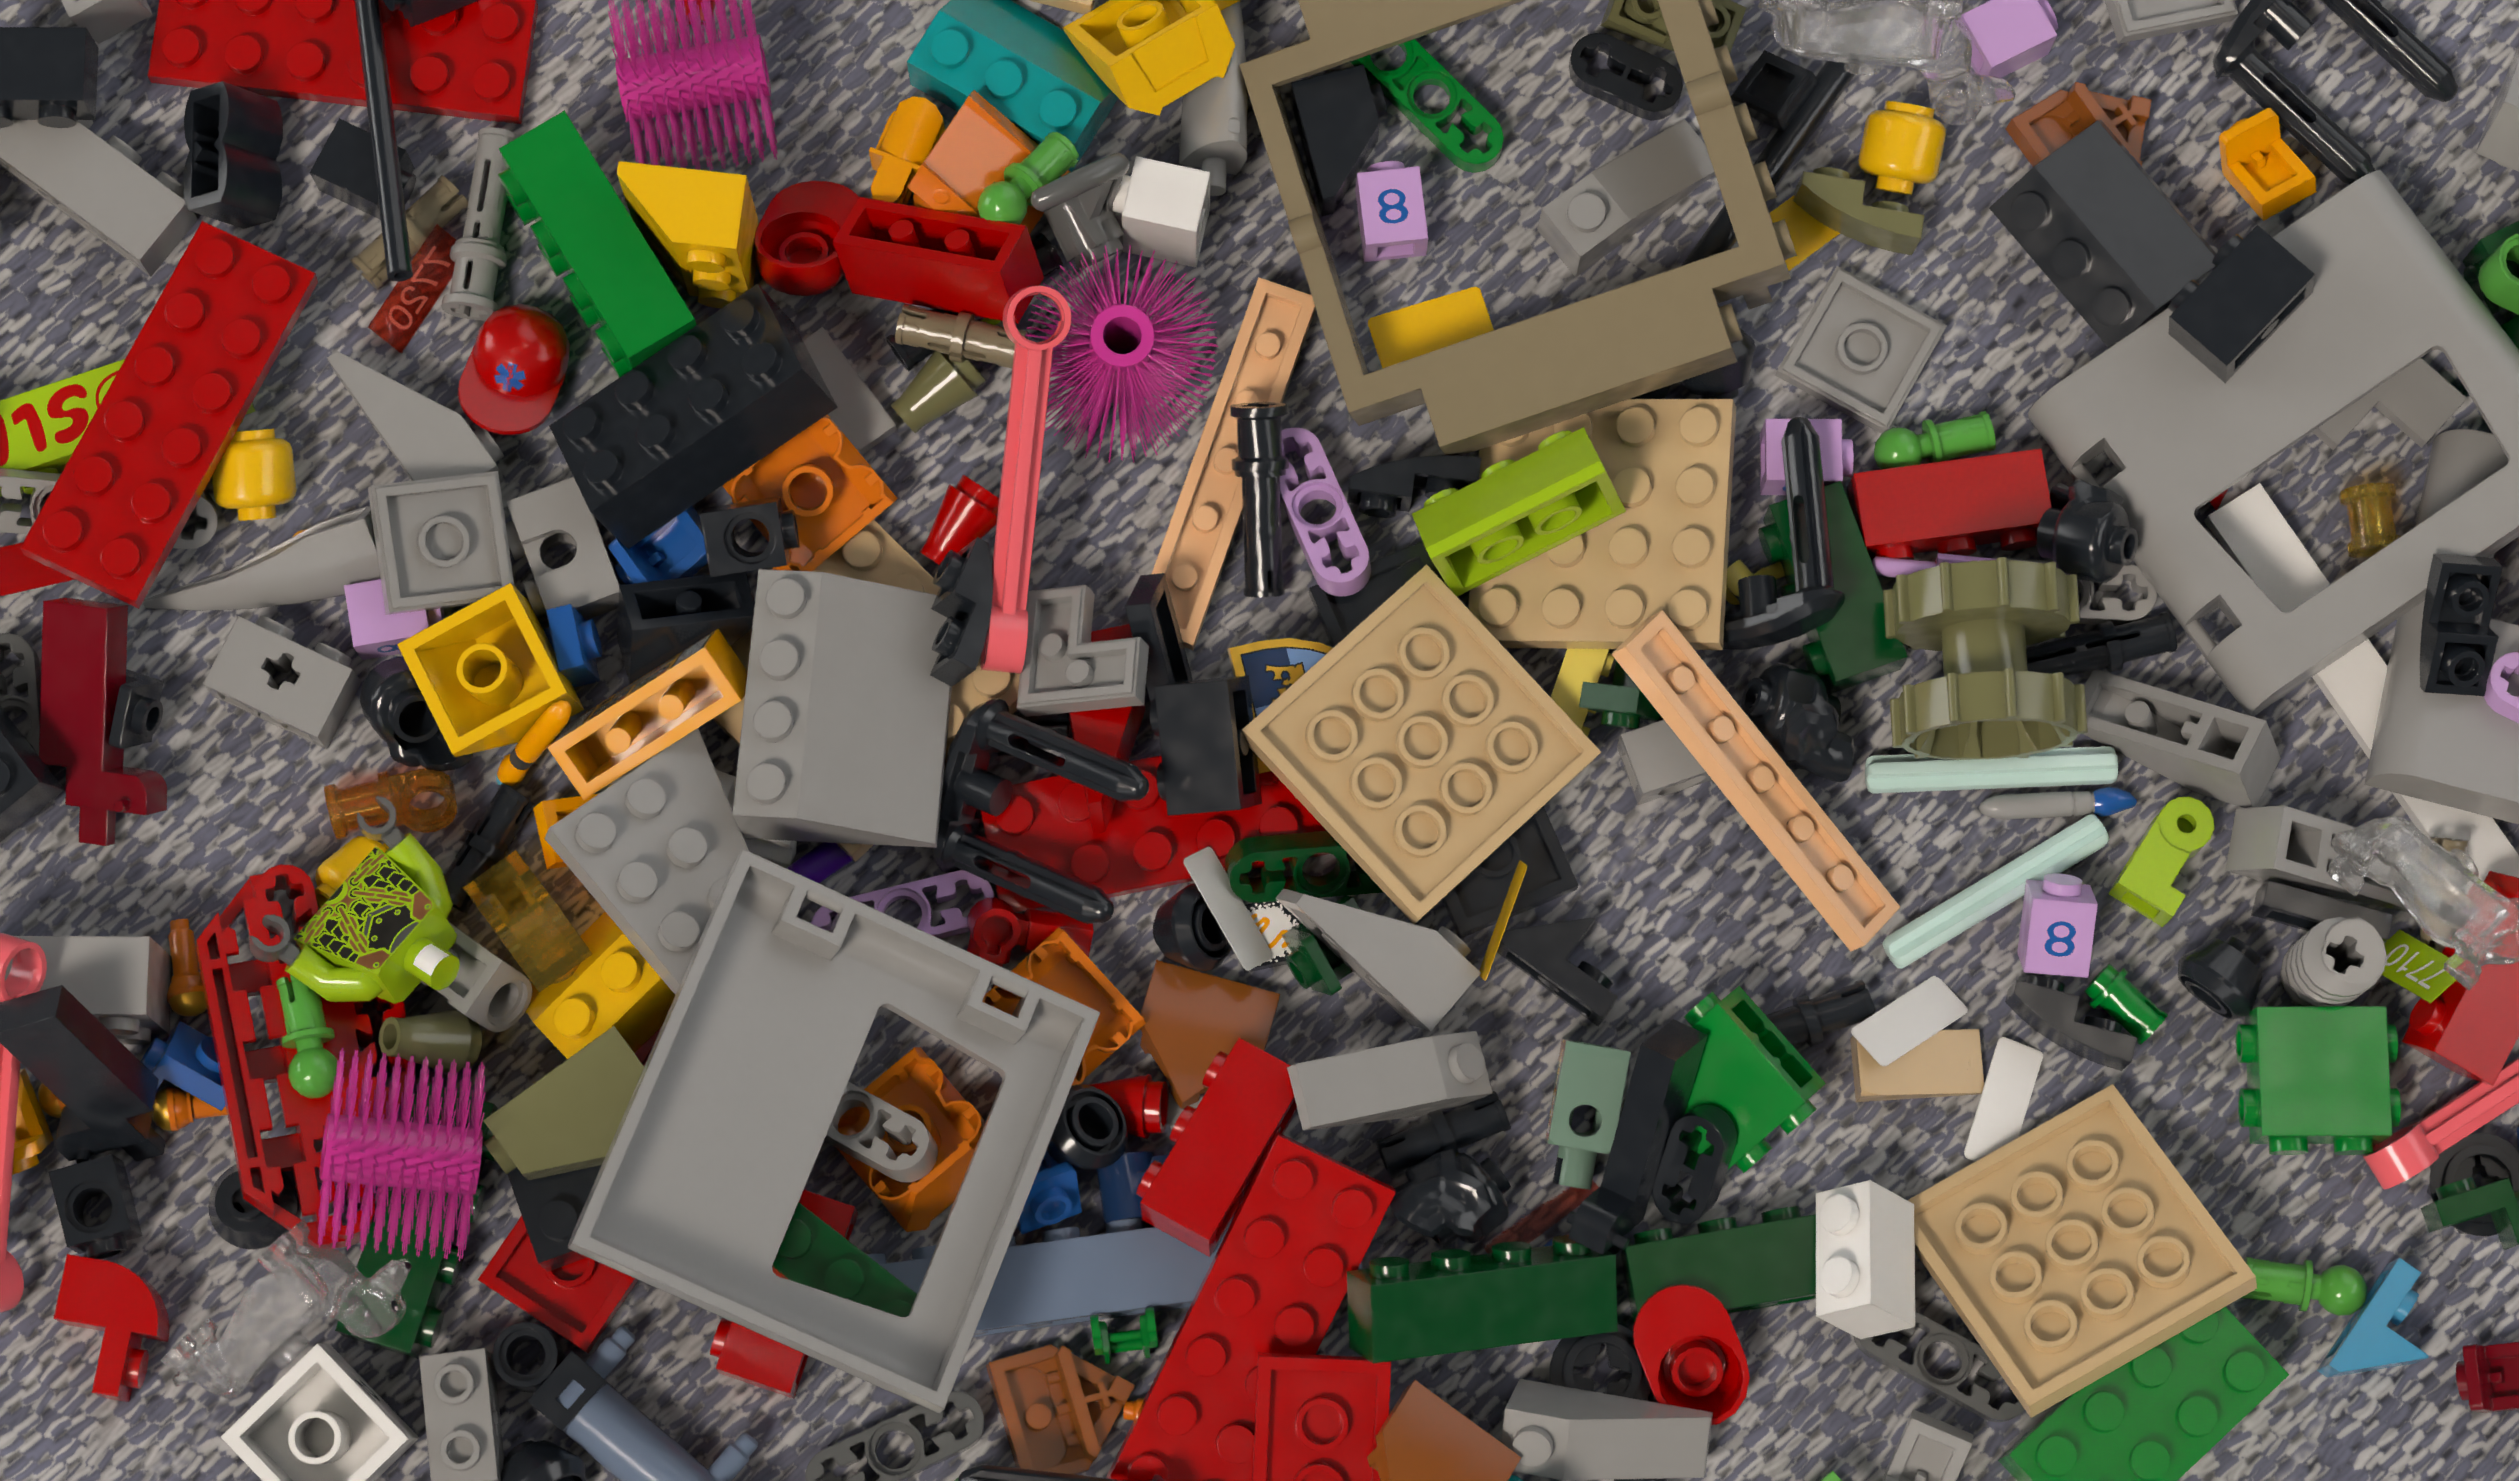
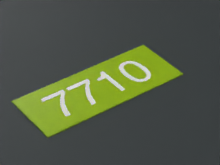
(2416, 966)

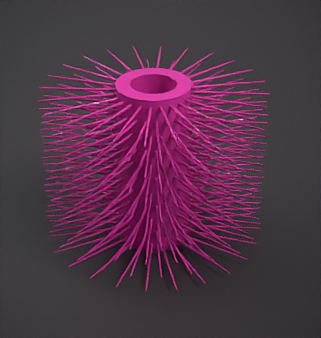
(692, 80)
(1124, 355)
(402, 1154)

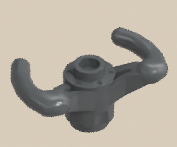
(1082, 209)

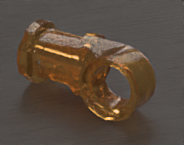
(398, 789)

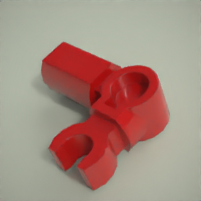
(998, 929)

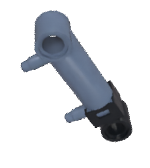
(600, 1417)

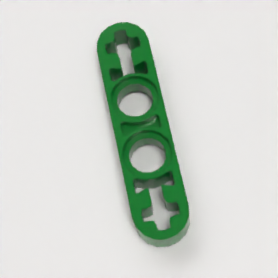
(1423, 70)

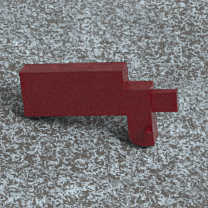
(79, 693)

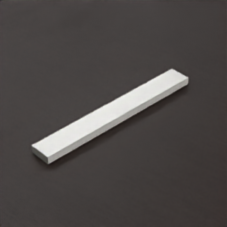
(2282, 568)

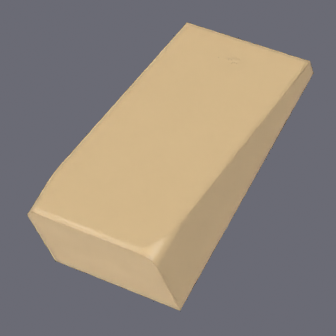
(1936, 1068)

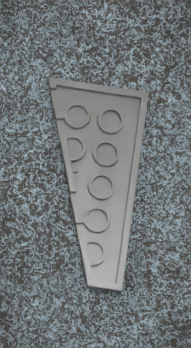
(656, 852)

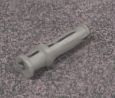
(479, 251)

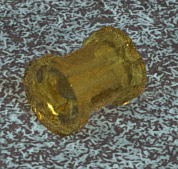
(2369, 517)

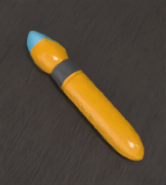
(533, 744)

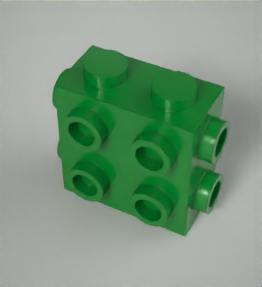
(1749, 1074)
(2318, 1078)

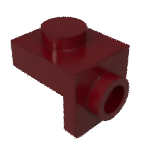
(2489, 1377)

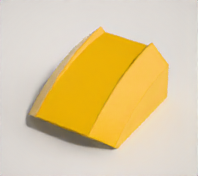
(1153, 48)

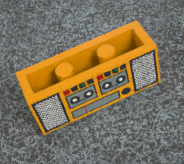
(650, 714)

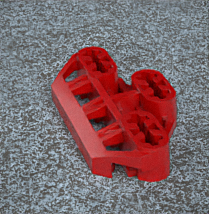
(247, 1072)

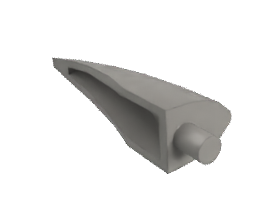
(1217, 116)
(294, 572)

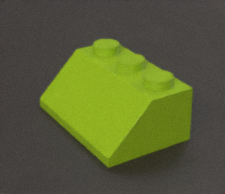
(1517, 511)

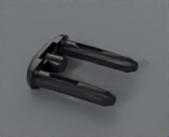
(2296, 112)
(1763, 615)
(970, 787)

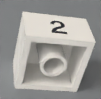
(320, 1425)

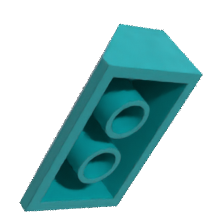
(1014, 64)

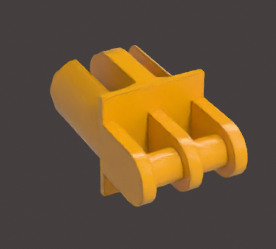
(903, 148)

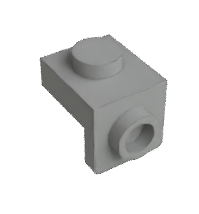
(1928, 1451)

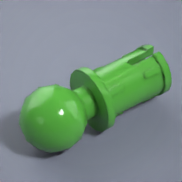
(1010, 198)
(1937, 442)
(313, 1066)
(2337, 1289)

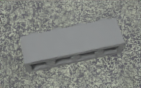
(100, 188)

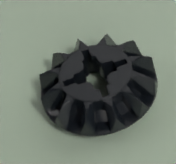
(2496, 1161)
(1582, 1352)

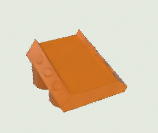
(969, 158)
(823, 483)
(1069, 971)
(925, 1093)

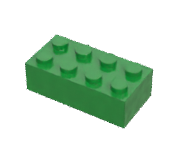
(595, 240)
(2154, 1411)

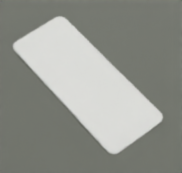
(1227, 908)
(1909, 1021)
(2003, 1098)

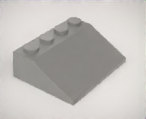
(841, 714)

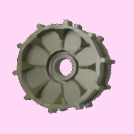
(1982, 623)

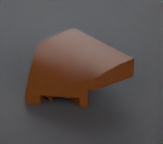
(2067, 114)
(1196, 1017)
(1056, 1408)
(1437, 1443)

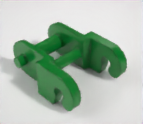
(1125, 1341)

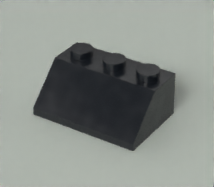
(2104, 233)

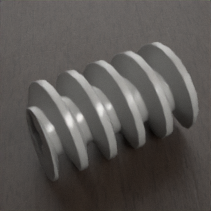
(2333, 963)

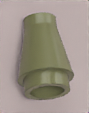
(937, 390)
(435, 1035)

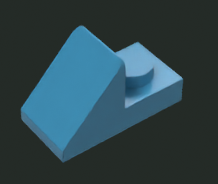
(2366, 1339)

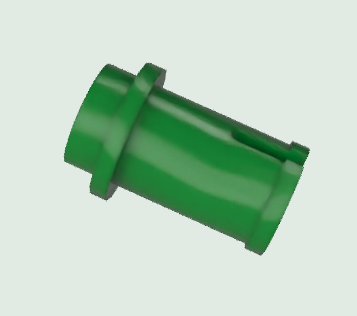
(2125, 1003)

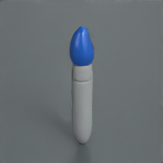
(2100, 802)

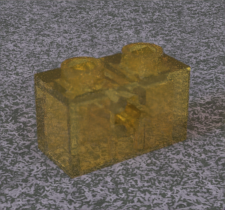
(528, 921)

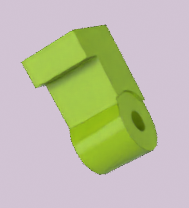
(2168, 842)

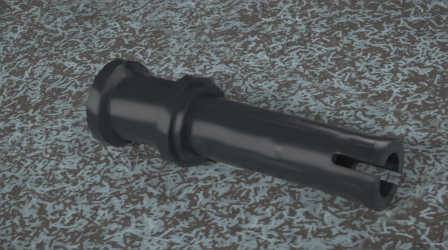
(1260, 466)

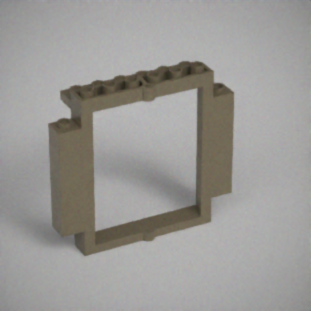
(1568, 356)

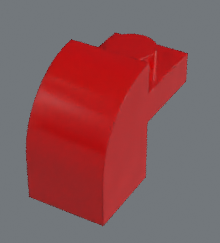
(125, 1307)

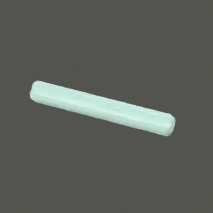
(2042, 769)
(1994, 891)

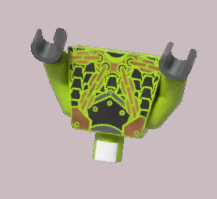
(377, 929)

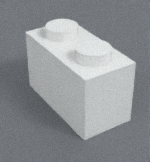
(1163, 210)
(1865, 1260)

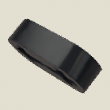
(1632, 64)
(1706, 1169)

